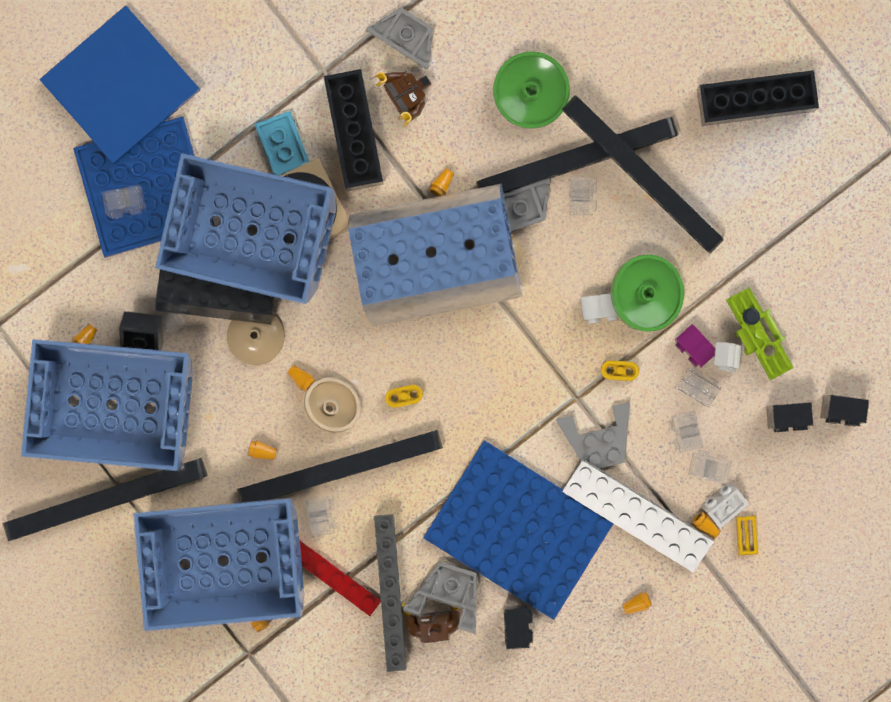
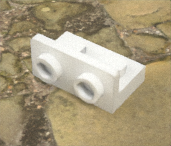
(724, 505)

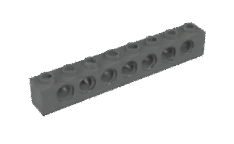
(390, 592)

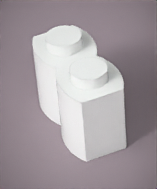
(597, 308)
(727, 356)

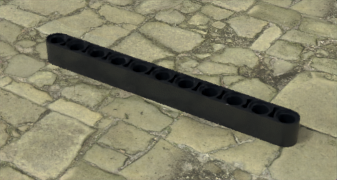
(579, 157)
(642, 174)
(341, 468)
(104, 499)

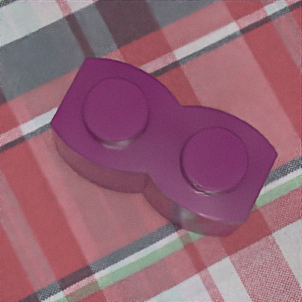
(696, 346)

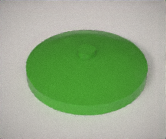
(531, 90)
(647, 293)

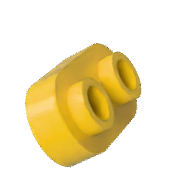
(619, 370)
(404, 396)

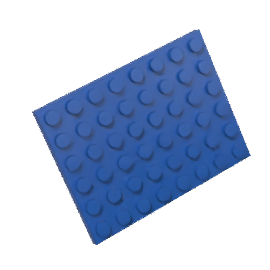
(518, 530)

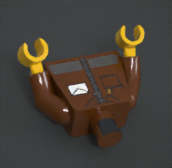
(405, 93)
(433, 626)

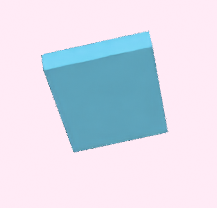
(281, 143)

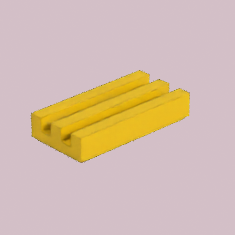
(746, 533)

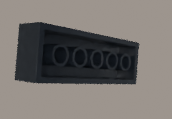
(757, 98)
(353, 130)
(209, 299)

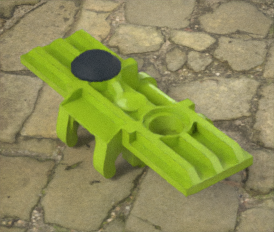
(748, 313)

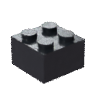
(141, 331)
(845, 409)
(784, 416)
(517, 627)

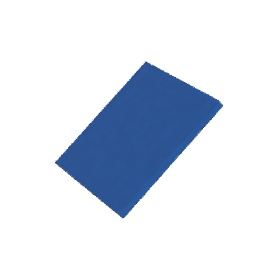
(119, 84)
(148, 164)

